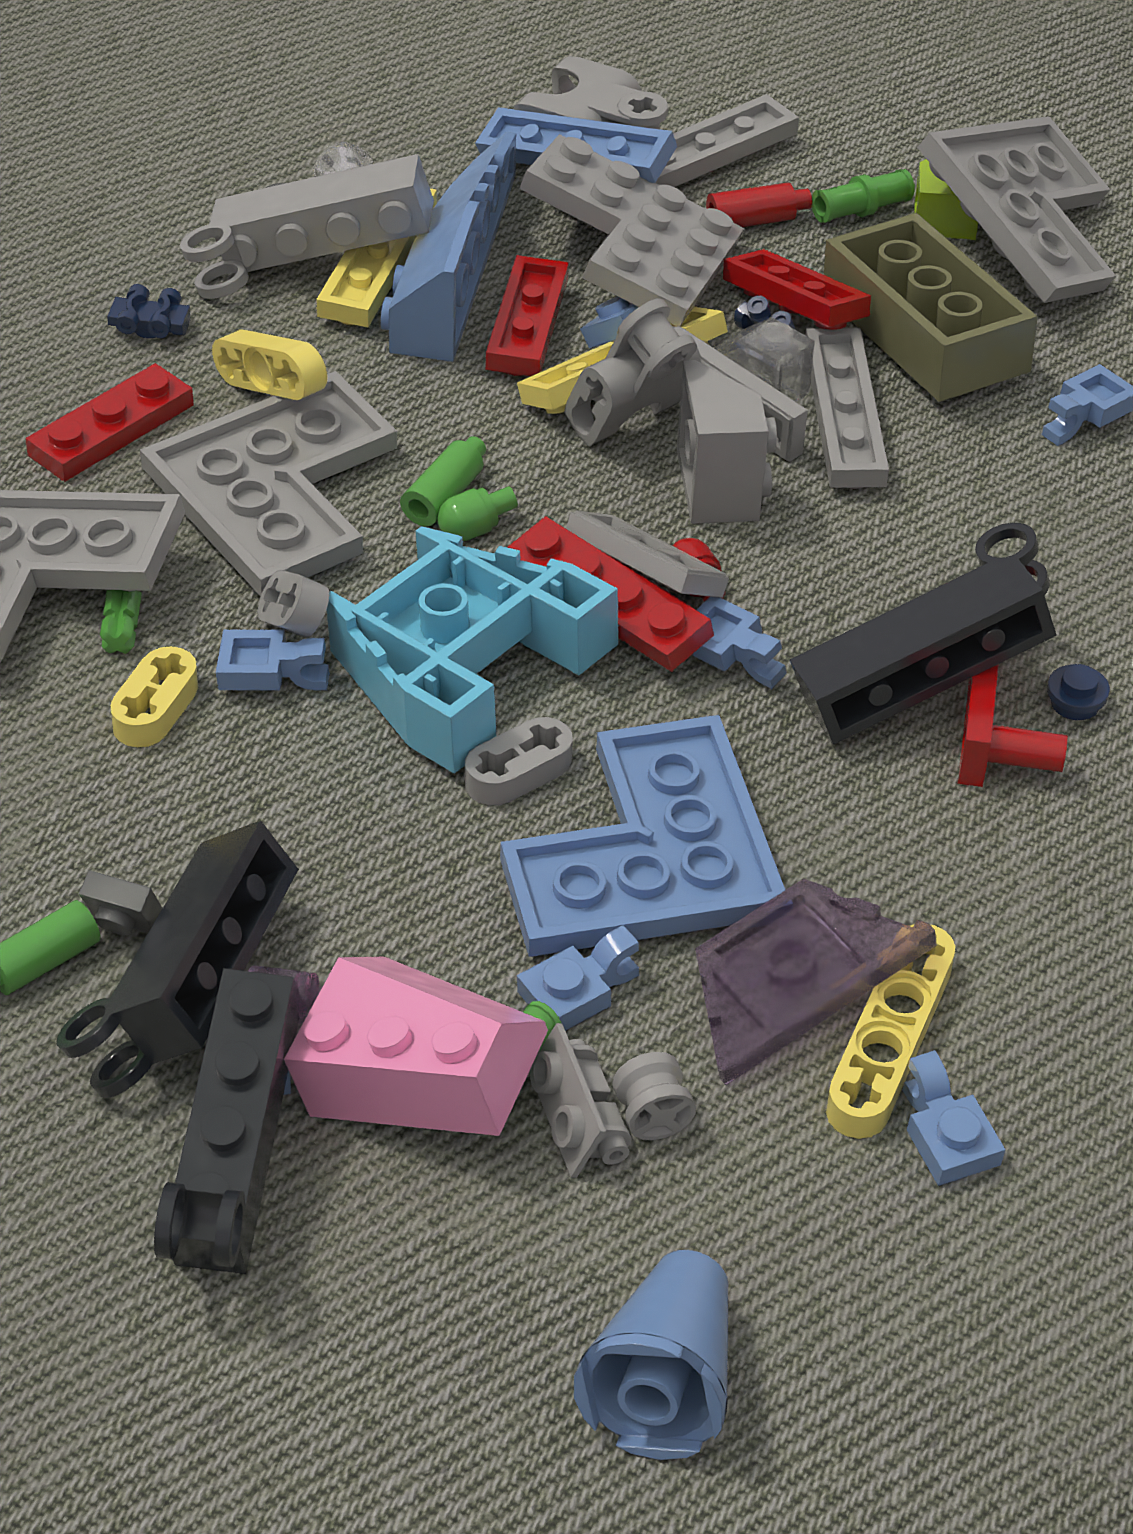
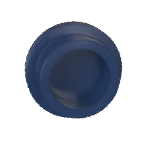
(1077, 691)

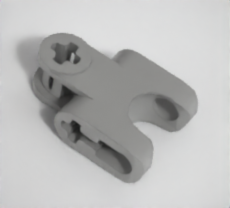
(601, 95)
(637, 372)

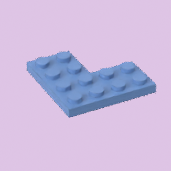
(674, 865)

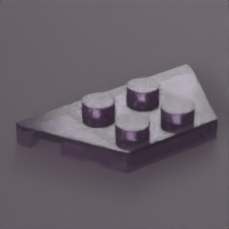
(795, 968)

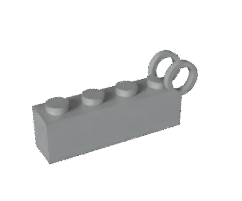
(310, 220)

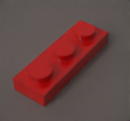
(797, 288)
(527, 316)
(109, 422)

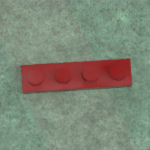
(647, 614)

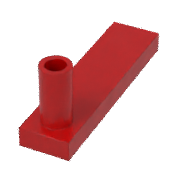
(1001, 744)

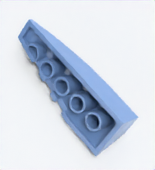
(447, 263)

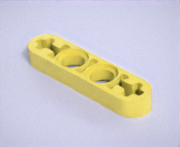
(895, 1029)

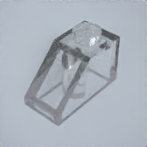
(774, 355)

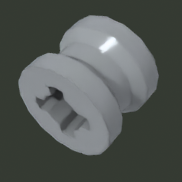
(654, 1096)

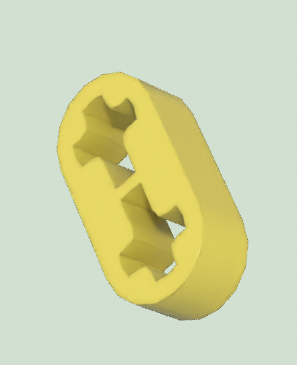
(165, 701)

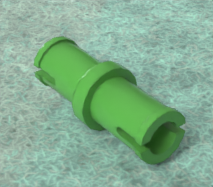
(862, 195)

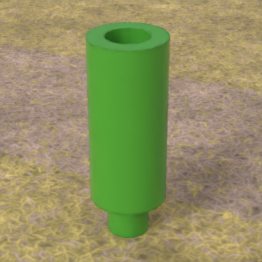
(443, 479)
(46, 945)

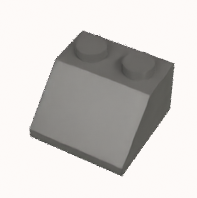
(723, 447)

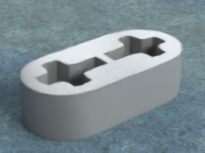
(293, 603)
(518, 760)

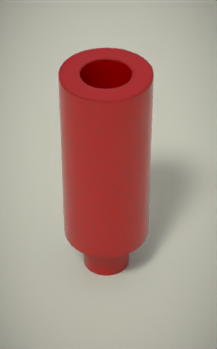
(761, 203)

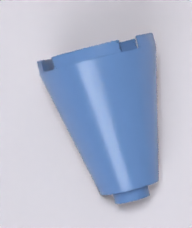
(662, 1361)

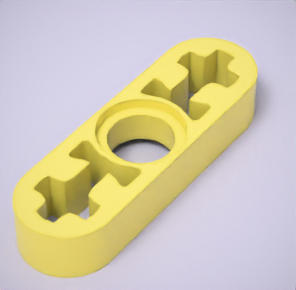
(269, 364)

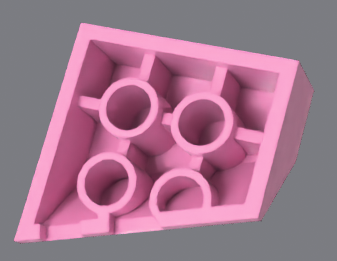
(411, 1050)

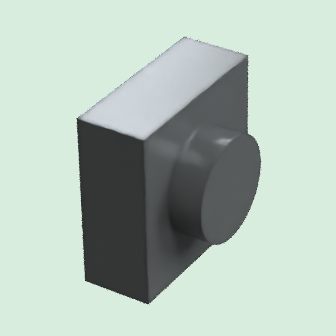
(119, 904)

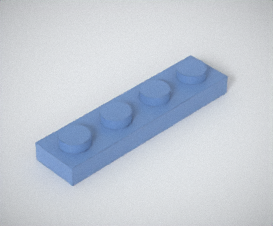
(639, 146)

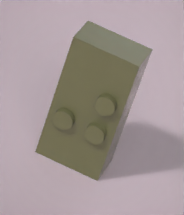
(933, 307)

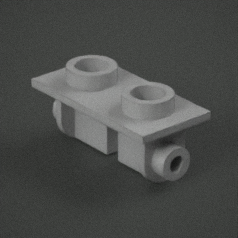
(567, 1083)

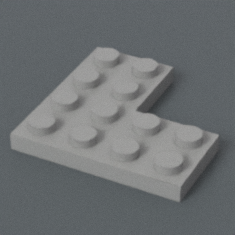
(1015, 186)
(656, 236)
(254, 472)
(80, 544)

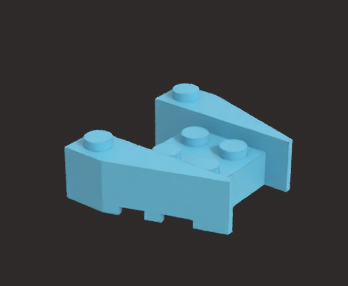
(449, 617)

